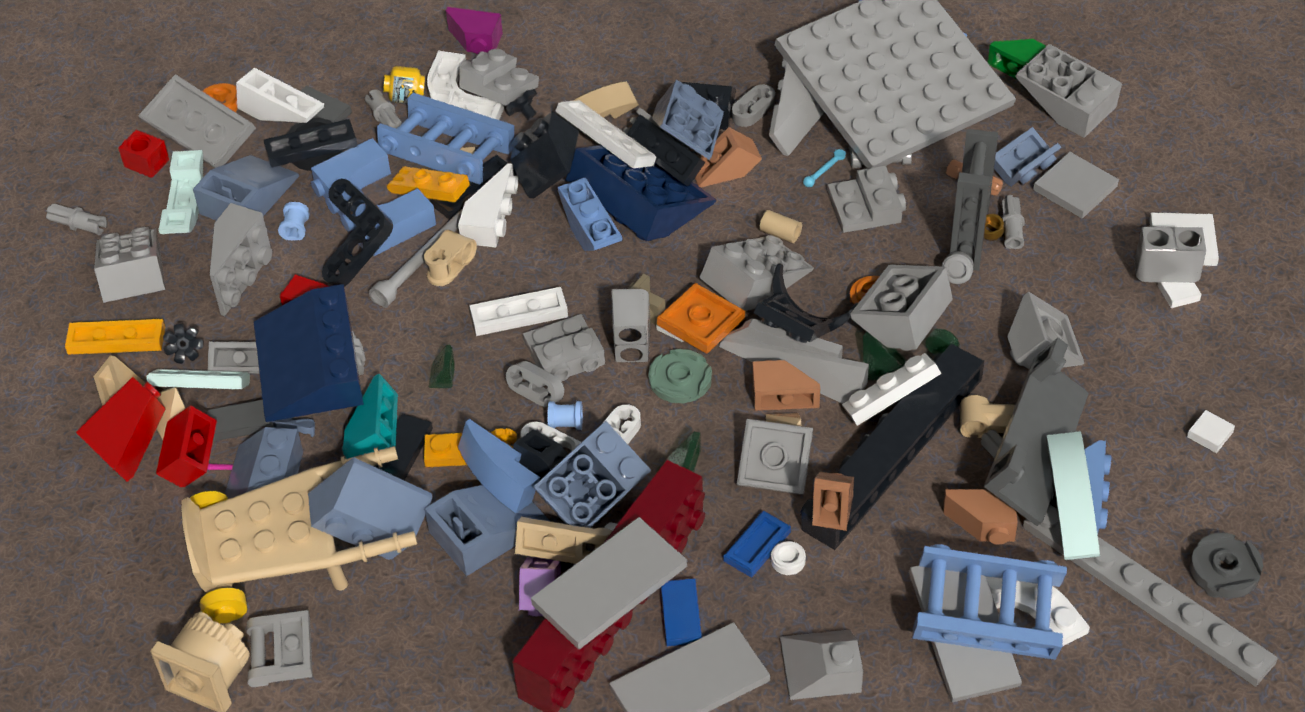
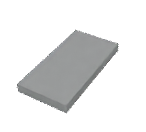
(197, 121)
(608, 582)
(965, 669)
(694, 676)

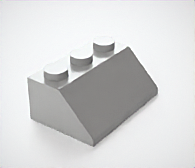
(904, 304)

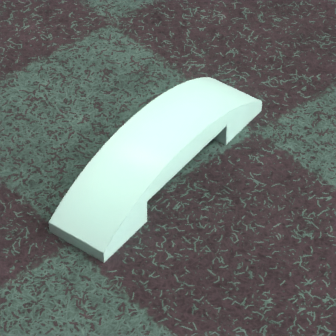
(182, 209)
(1073, 495)

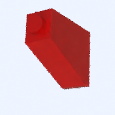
(124, 427)

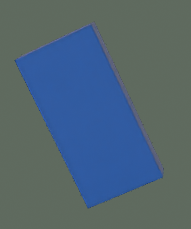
(757, 544)
(681, 612)

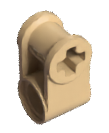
(448, 257)

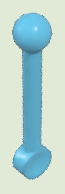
(810, 180)

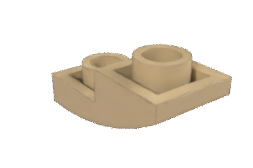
(611, 99)

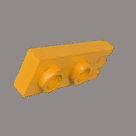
(433, 184)

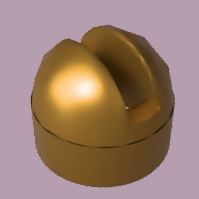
(995, 224)

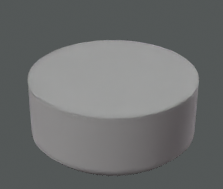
(958, 267)

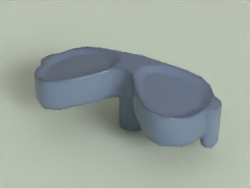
(304, 426)

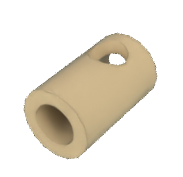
(780, 226)

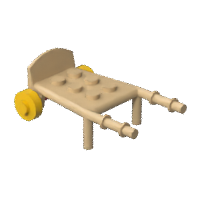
(268, 536)

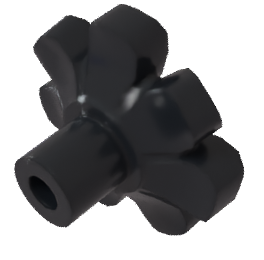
(523, 104)
(181, 348)

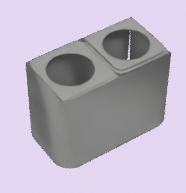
(1170, 254)
(632, 311)

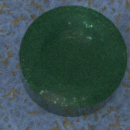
(940, 340)

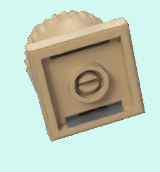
(202, 661)

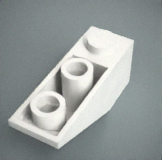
(486, 210)

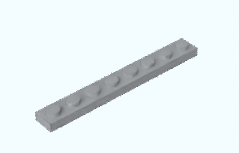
(1165, 604)

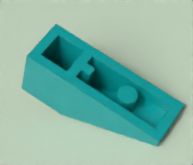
(373, 422)

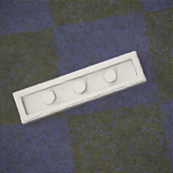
(606, 134)

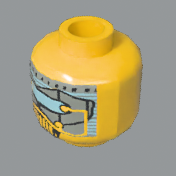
(402, 83)

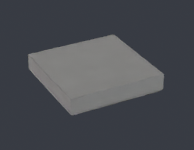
(1076, 184)
(775, 456)

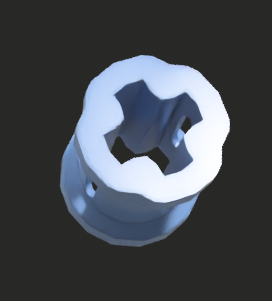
(294, 218)
(565, 415)

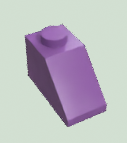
(534, 576)

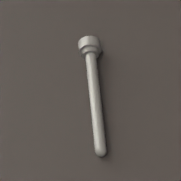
(385, 291)

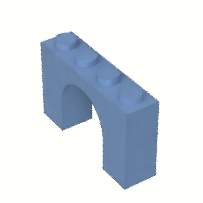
(363, 166)

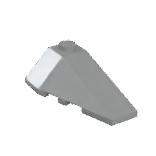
(794, 113)

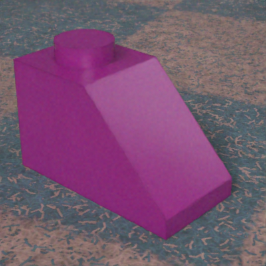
(475, 29)

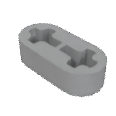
(749, 103)
(533, 387)

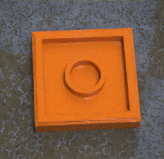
(701, 318)

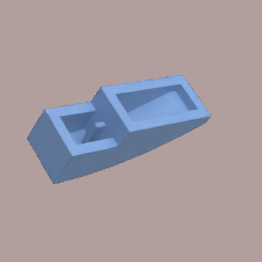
(497, 467)

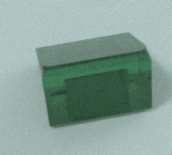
(443, 369)

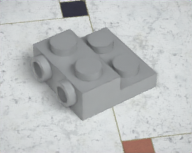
(496, 77)
(867, 200)
(565, 347)

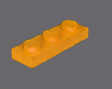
(115, 336)

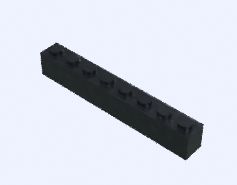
(900, 438)

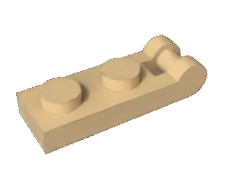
(556, 540)

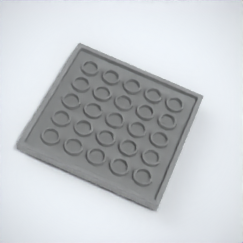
(894, 76)

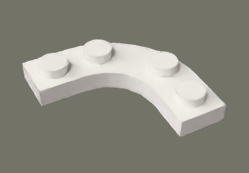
(443, 86)
(1063, 615)

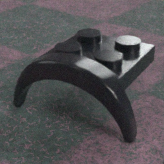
(785, 313)

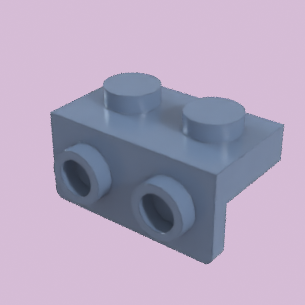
(1024, 155)

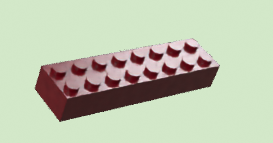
(549, 663)

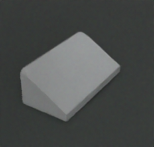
(233, 357)

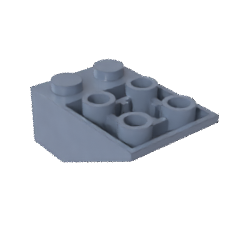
(689, 118)
(243, 182)
(592, 478)
(475, 526)

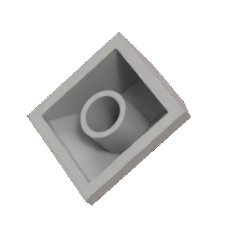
(1037, 327)
(822, 664)

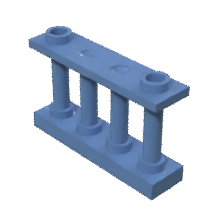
(452, 121)
(969, 629)

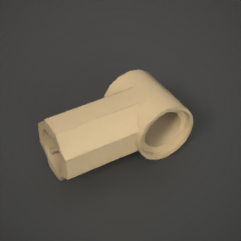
(980, 416)

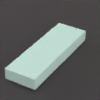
(198, 379)

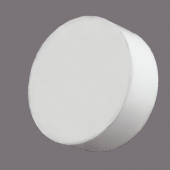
(788, 558)

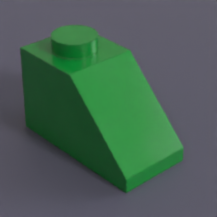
(1013, 55)

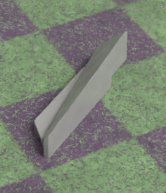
(817, 359)

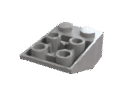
(1070, 89)
(237, 253)
(129, 264)
(746, 269)

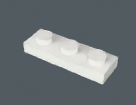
(518, 311)
(891, 388)

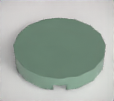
(674, 383)

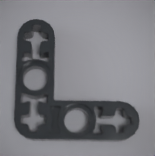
(365, 226)

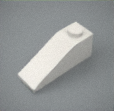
(274, 100)

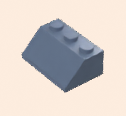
(264, 460)
(366, 505)

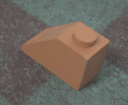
(731, 159)
(783, 386)
(832, 500)
(981, 514)

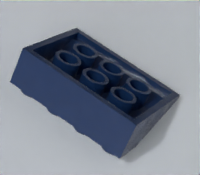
(640, 198)
(308, 356)

